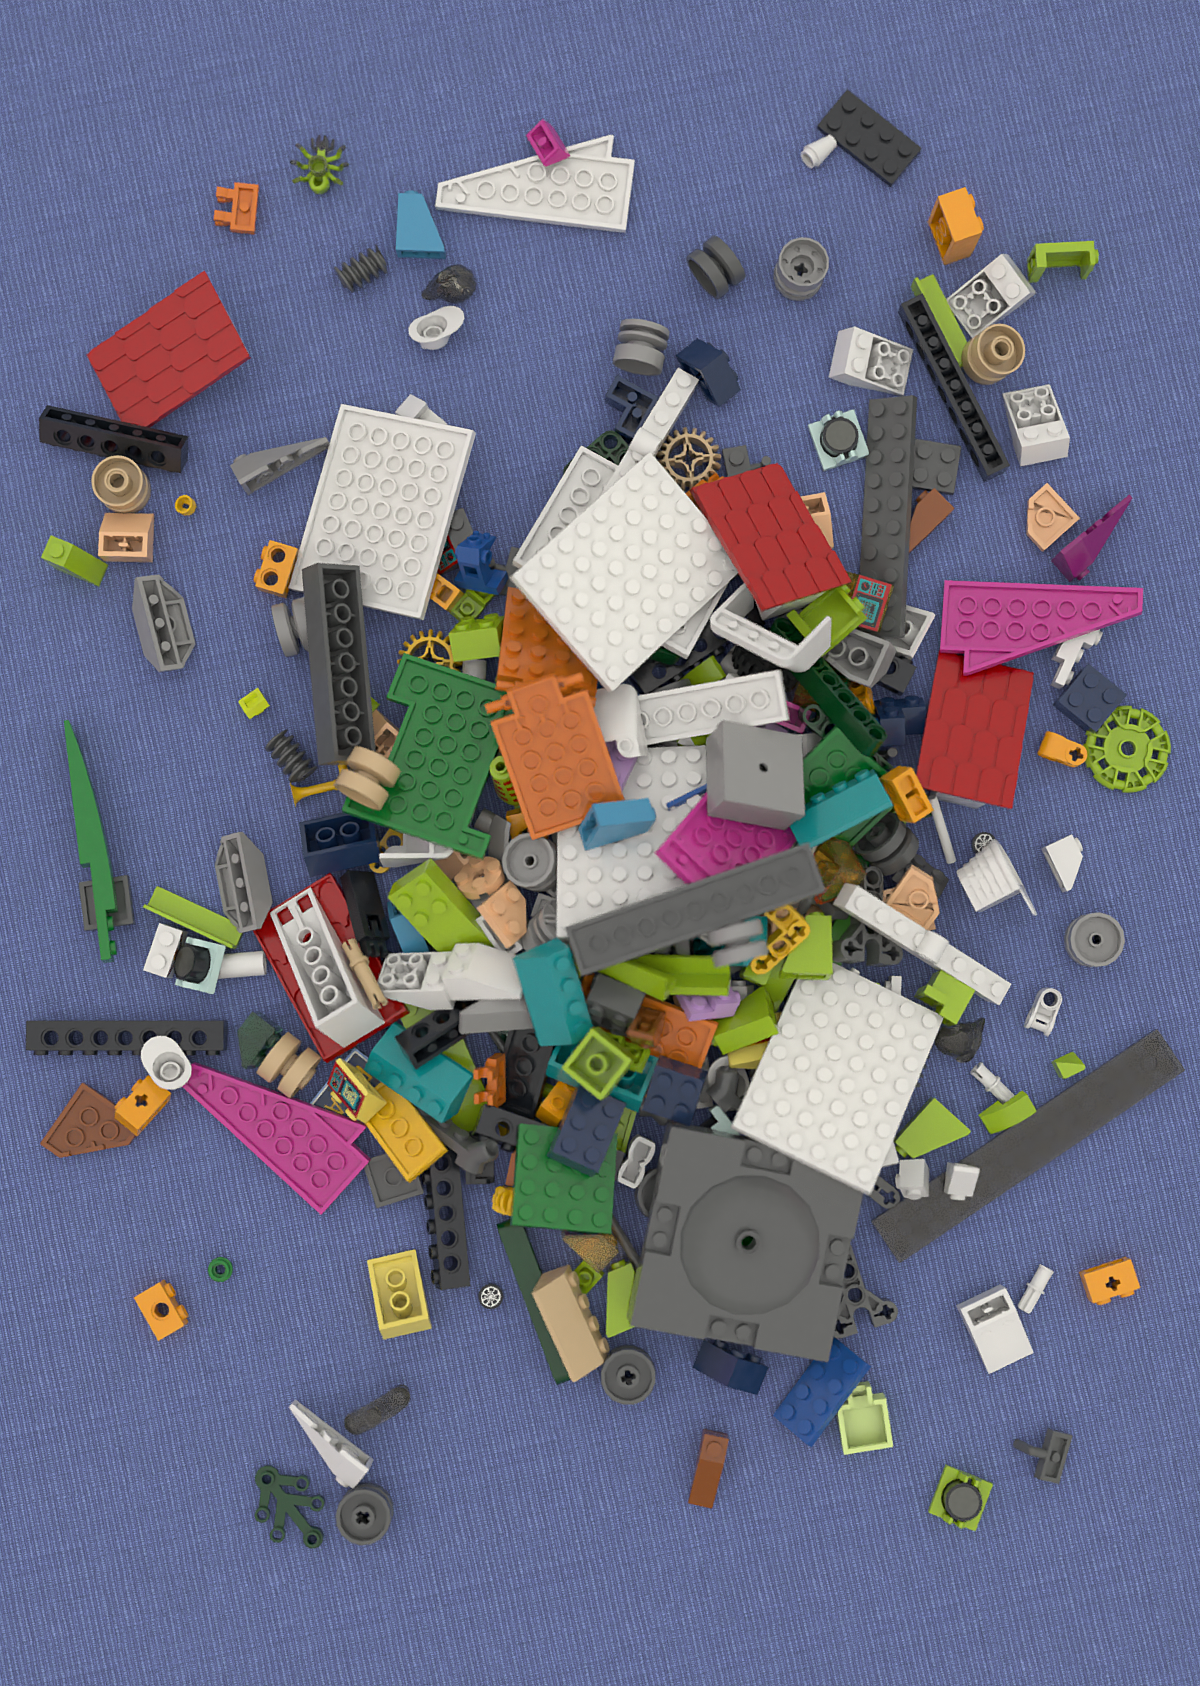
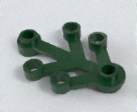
(286, 1503)

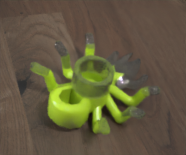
(319, 165)

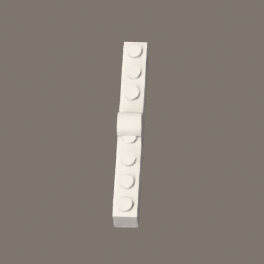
(659, 422)
(921, 942)

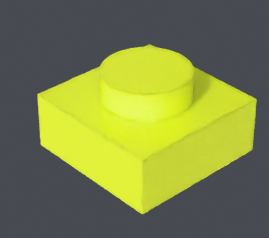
(253, 703)

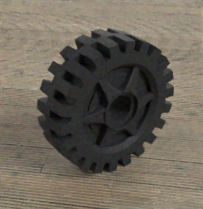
(751, 663)

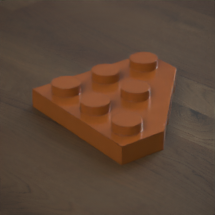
(86, 1125)

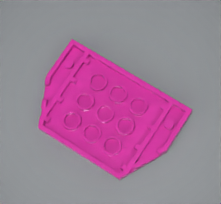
(713, 845)

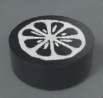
(981, 840)
(490, 1296)

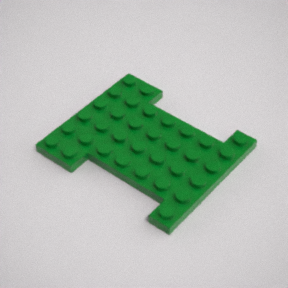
(441, 756)

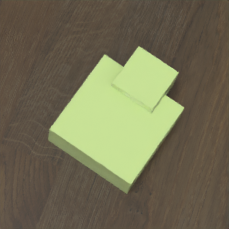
(864, 1421)

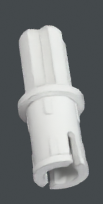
(992, 1083)
(1035, 1289)

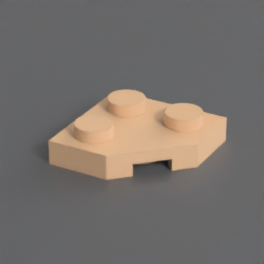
(1048, 517)
(915, 897)
(506, 913)

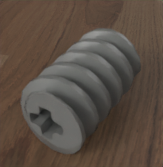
(361, 269)
(290, 757)

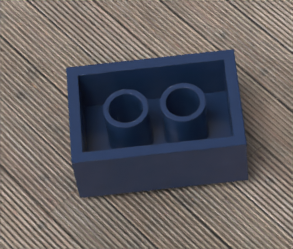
(338, 843)
(586, 1131)

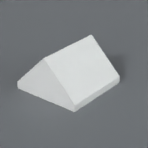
(916, 625)

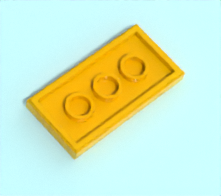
(405, 1134)

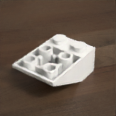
(990, 295)
(870, 361)
(1036, 425)
(416, 979)
(995, 1328)

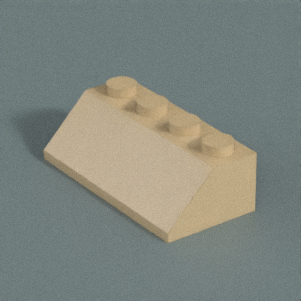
(570, 1321)

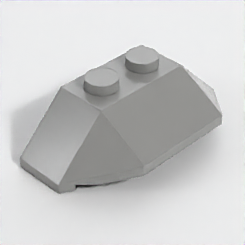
(162, 623)
(243, 882)

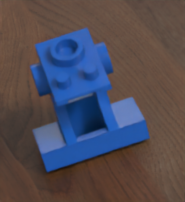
(474, 561)

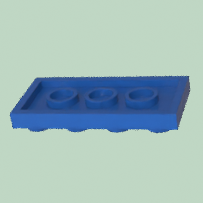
(821, 1393)

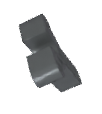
(880, 950)
(866, 1299)

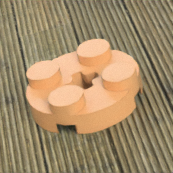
(470, 879)

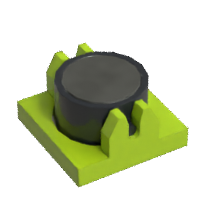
(961, 1498)

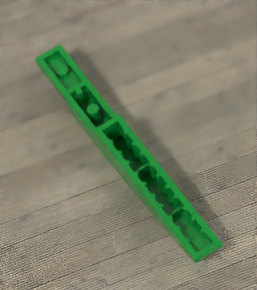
(92, 844)

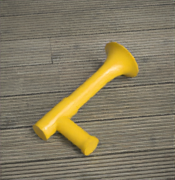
(301, 792)

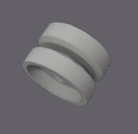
(290, 627)
(531, 862)
(1107, 934)
(737, 942)

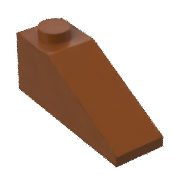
(927, 515)
(647, 1028)
(708, 1468)

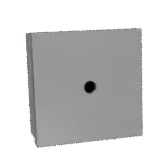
(754, 775)

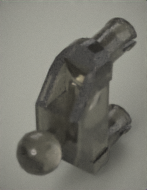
(378, 1410)

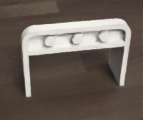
(730, 623)

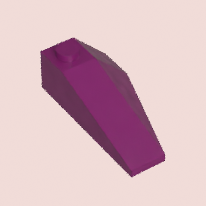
(1083, 550)

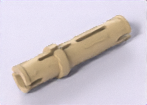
(360, 965)

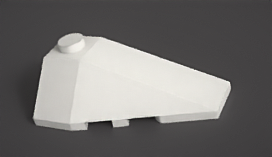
(339, 1453)

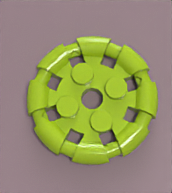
(1140, 757)

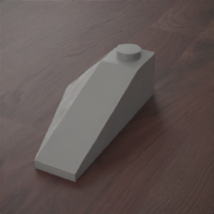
(267, 465)
(862, 657)
(495, 1016)

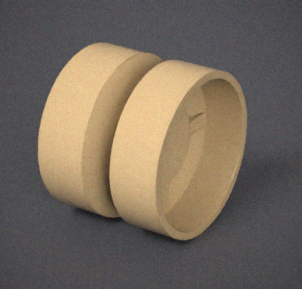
(993, 354)
(121, 485)
(370, 772)
(295, 1069)

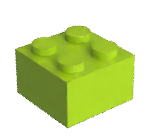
(476, 637)
(599, 1063)

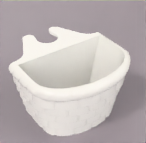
(991, 878)

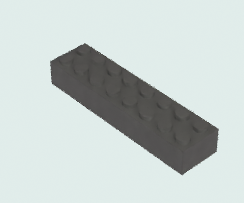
(338, 661)

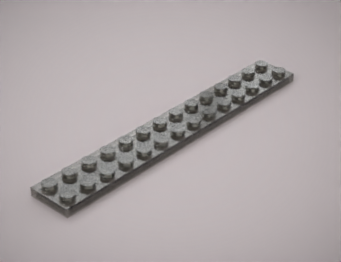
(1033, 1143)

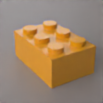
(955, 225)

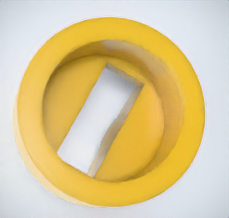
(187, 500)

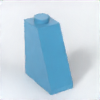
(416, 229)
(616, 821)
(408, 937)

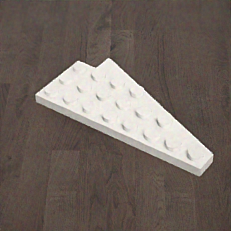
(579, 191)

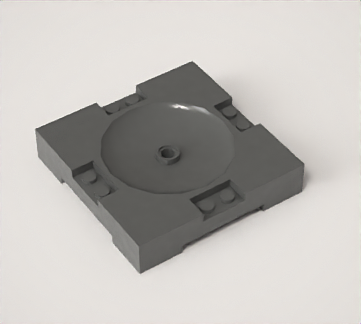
(700, 1278)

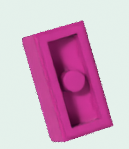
(547, 144)

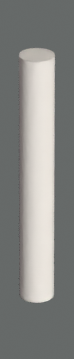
(942, 830)

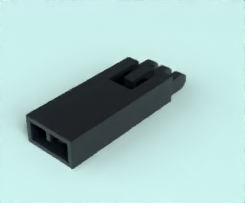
(362, 900)

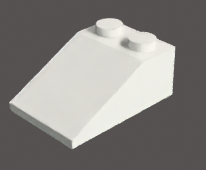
(481, 973)

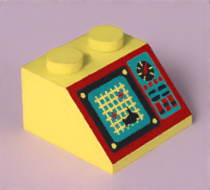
(354, 1091)

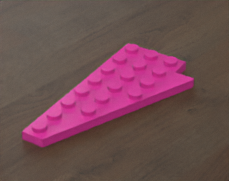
(1015, 619)
(294, 1138)

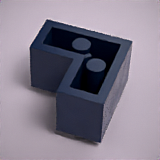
(712, 369)
(633, 402)
(900, 717)
(730, 1367)

